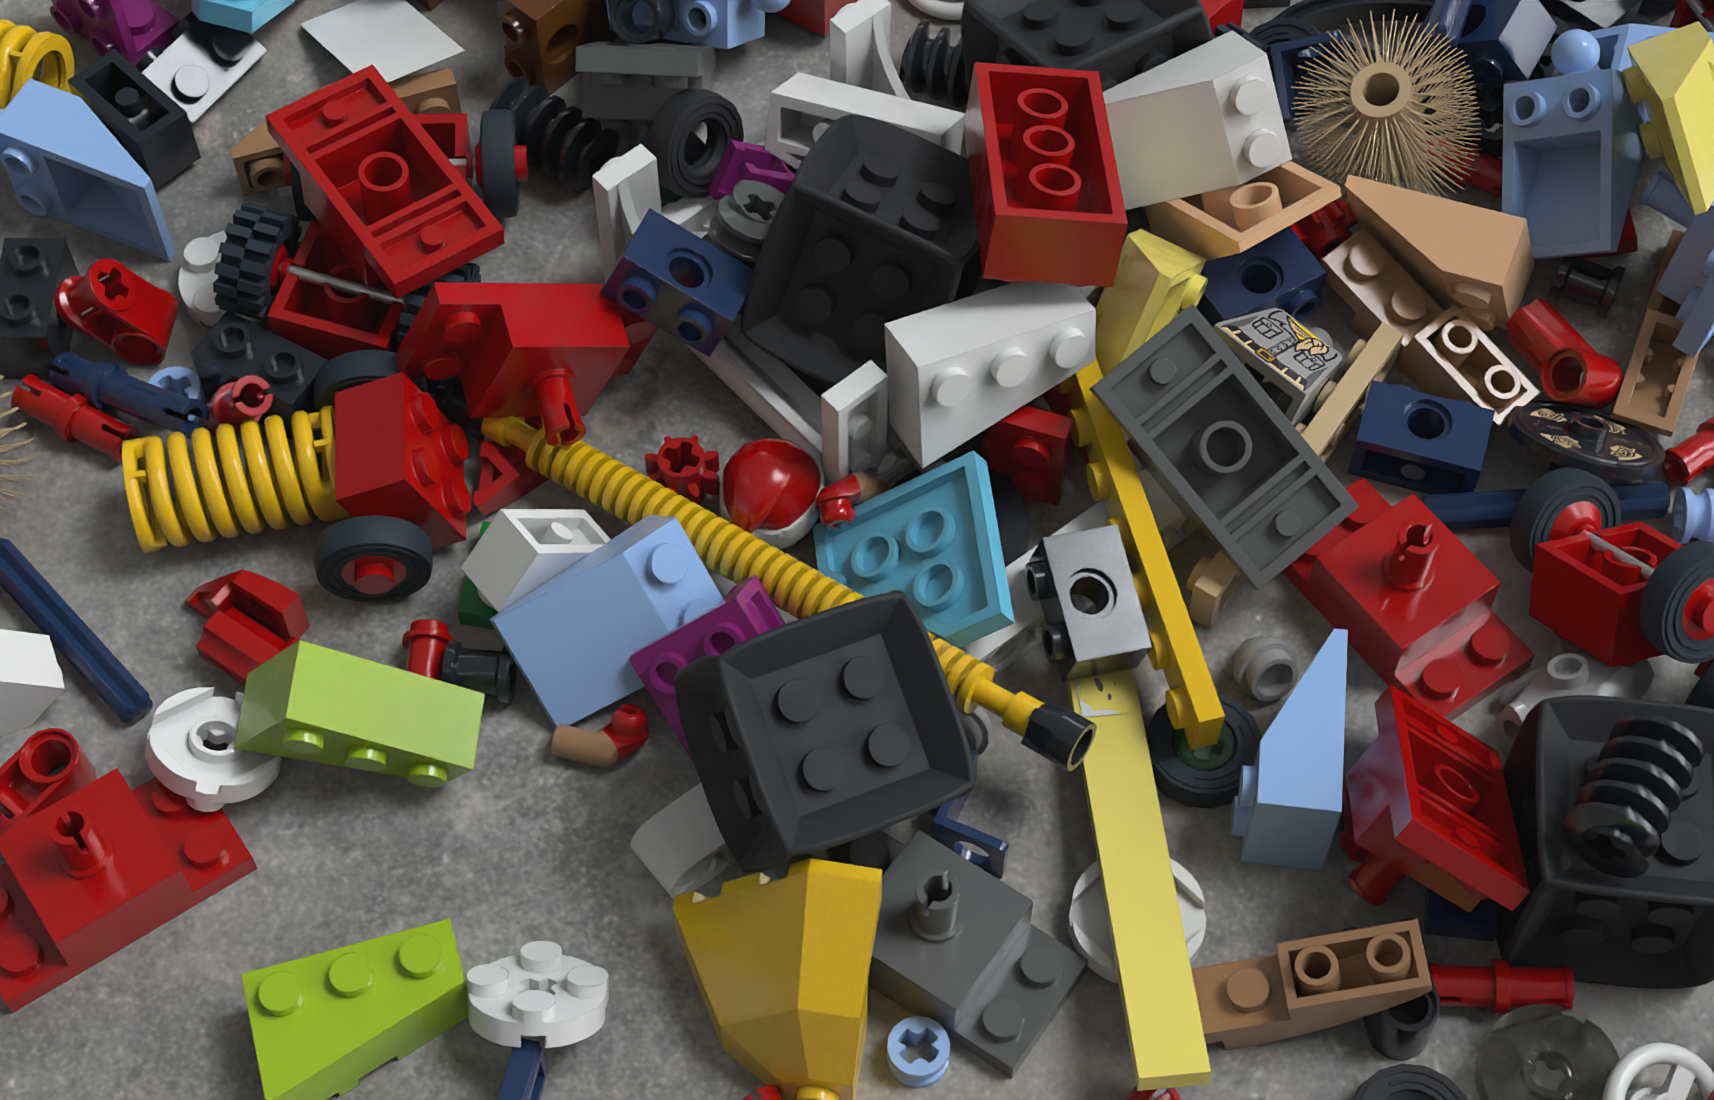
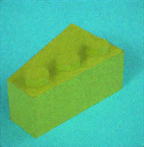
(359, 716)
(352, 1009)

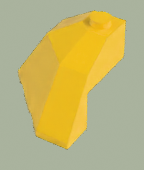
(788, 972)

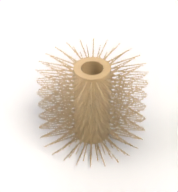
(1388, 113)

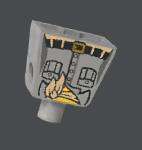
(1283, 358)

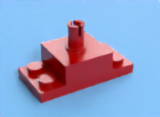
(382, 184)
(525, 348)
(1412, 602)
(1434, 810)
(102, 876)

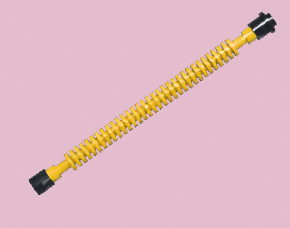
(738, 555)

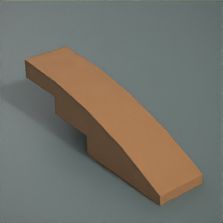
(1656, 370)

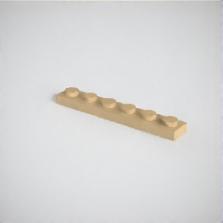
(1336, 411)

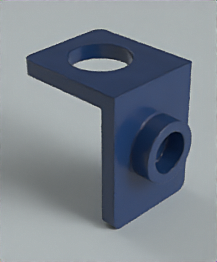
(1294, 52)
(949, 833)

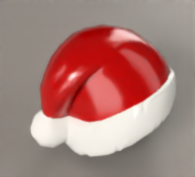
(772, 490)

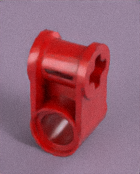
(126, 311)
(25, 778)

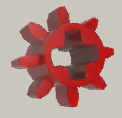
(1326, 228)
(685, 468)

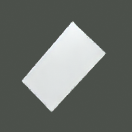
(381, 34)

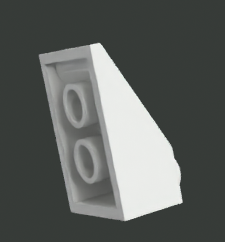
(1196, 123)

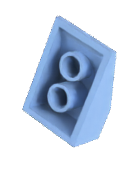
(589, 619)
(1294, 789)

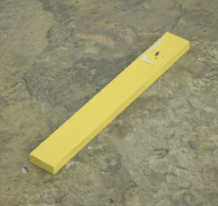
(1139, 888)

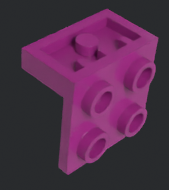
(121, 25)
(736, 618)

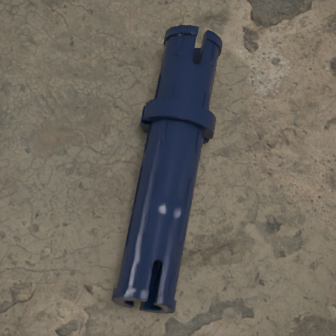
(111, 388)

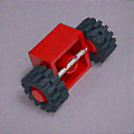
(311, 287)

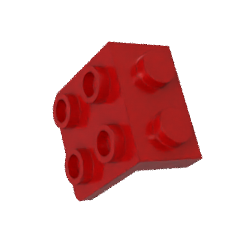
(1030, 452)

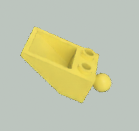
(1677, 90)
(1149, 291)

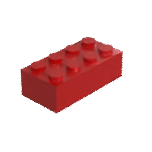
(1043, 176)

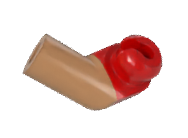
(837, 499)
(609, 744)

